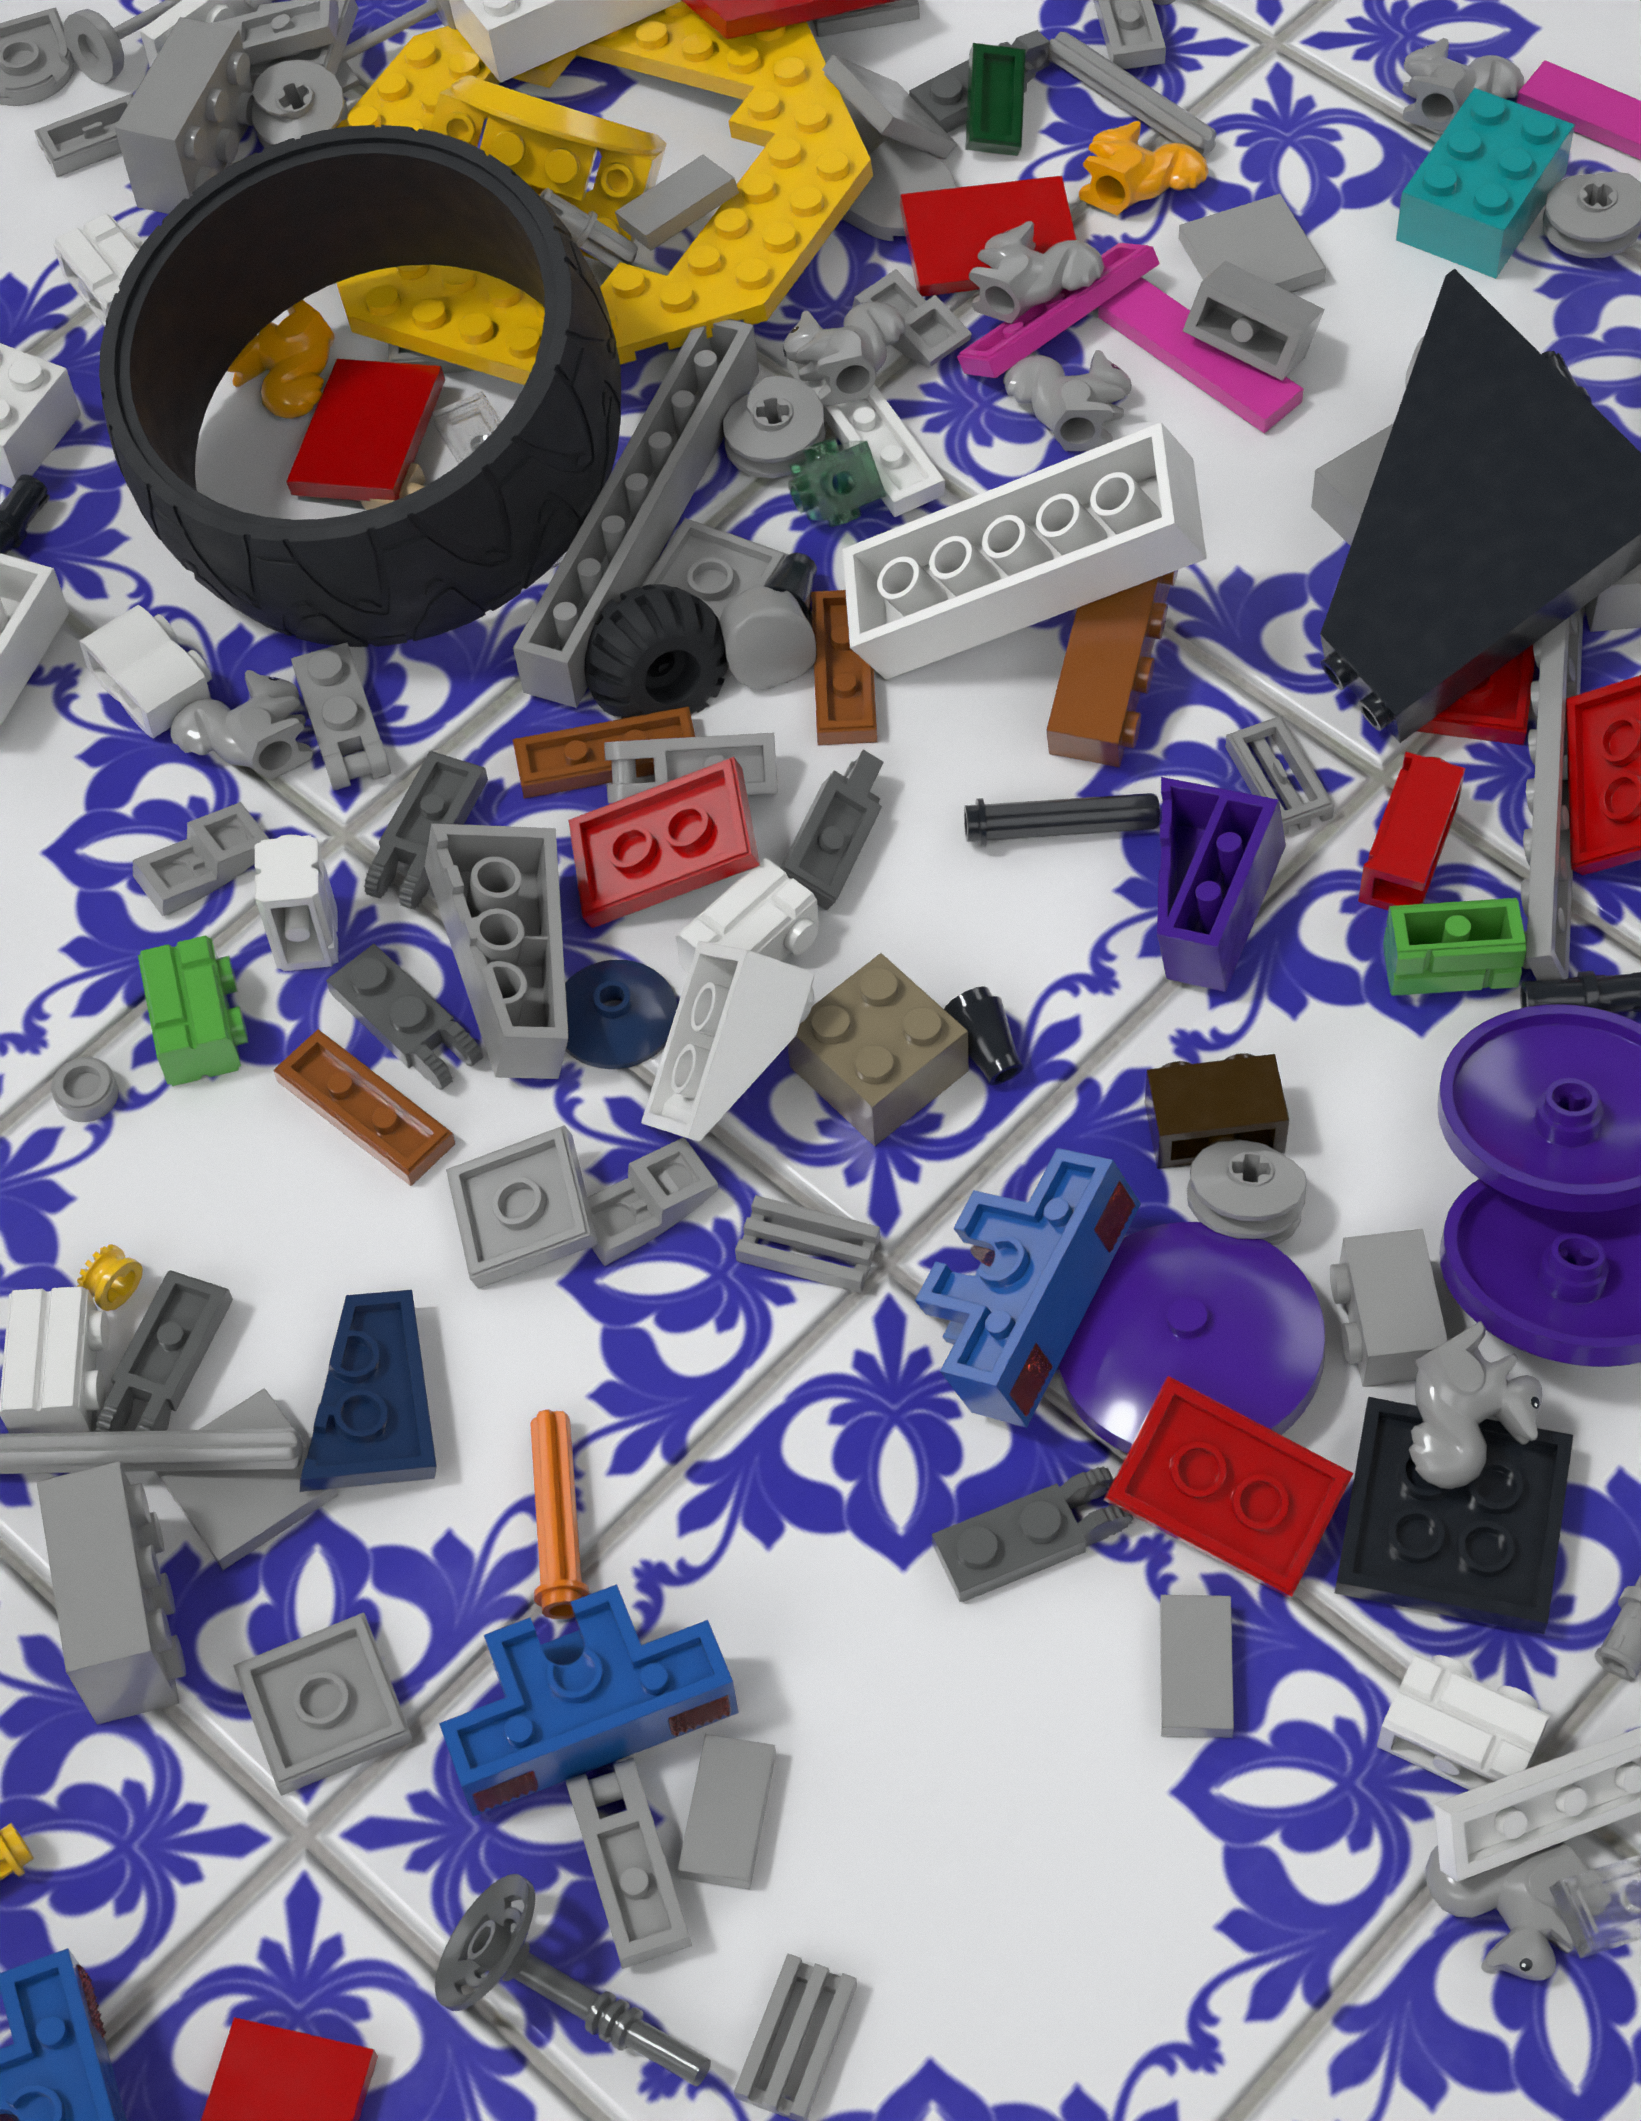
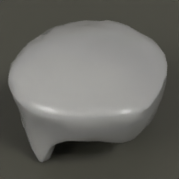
(767, 638)

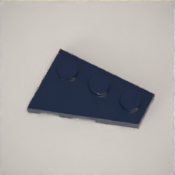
(374, 1400)

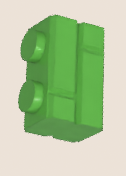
(1454, 946)
(191, 1010)

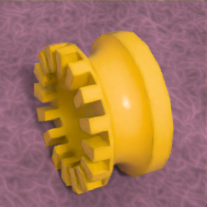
(111, 1277)

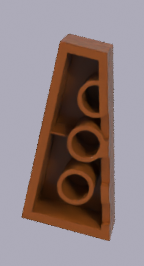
(1106, 672)

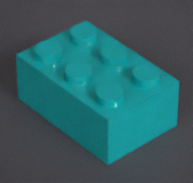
(1484, 182)

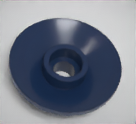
(621, 1033)

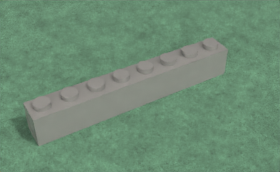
(636, 506)

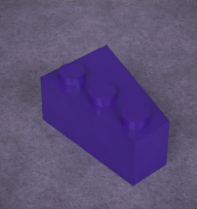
(1212, 877)

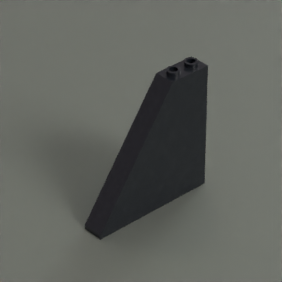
(1483, 523)

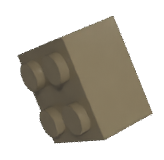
(879, 1049)

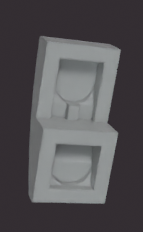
(929, 325)
(211, 856)
(651, 1200)

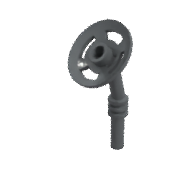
(490, 1945)

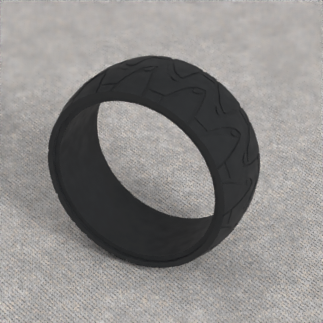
(284, 231)

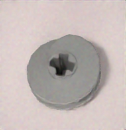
(296, 101)
(1594, 214)
(773, 426)
(1247, 1191)

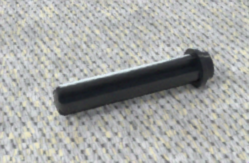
(1060, 817)

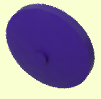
(1548, 1106)
(1547, 1276)
(1206, 1312)

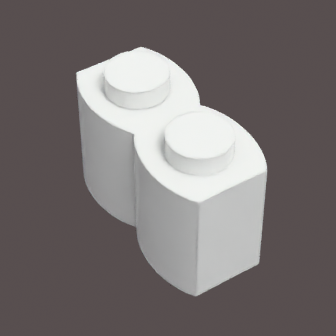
(146, 668)

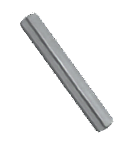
(1131, 93)

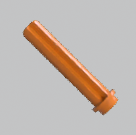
(556, 1515)

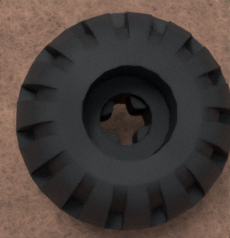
(655, 653)

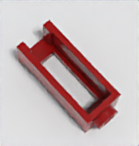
(1412, 832)

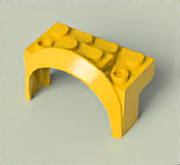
(553, 146)

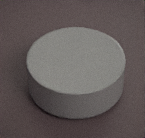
(84, 1089)

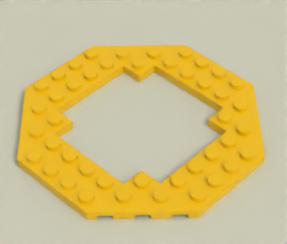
(732, 269)

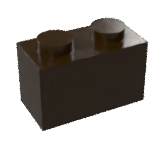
(1214, 1103)

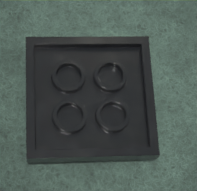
(1461, 1550)

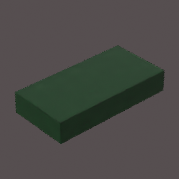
(995, 99)

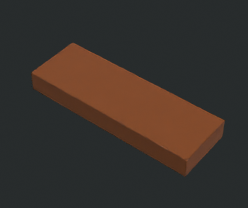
(841, 676)
(577, 756)
(364, 1107)

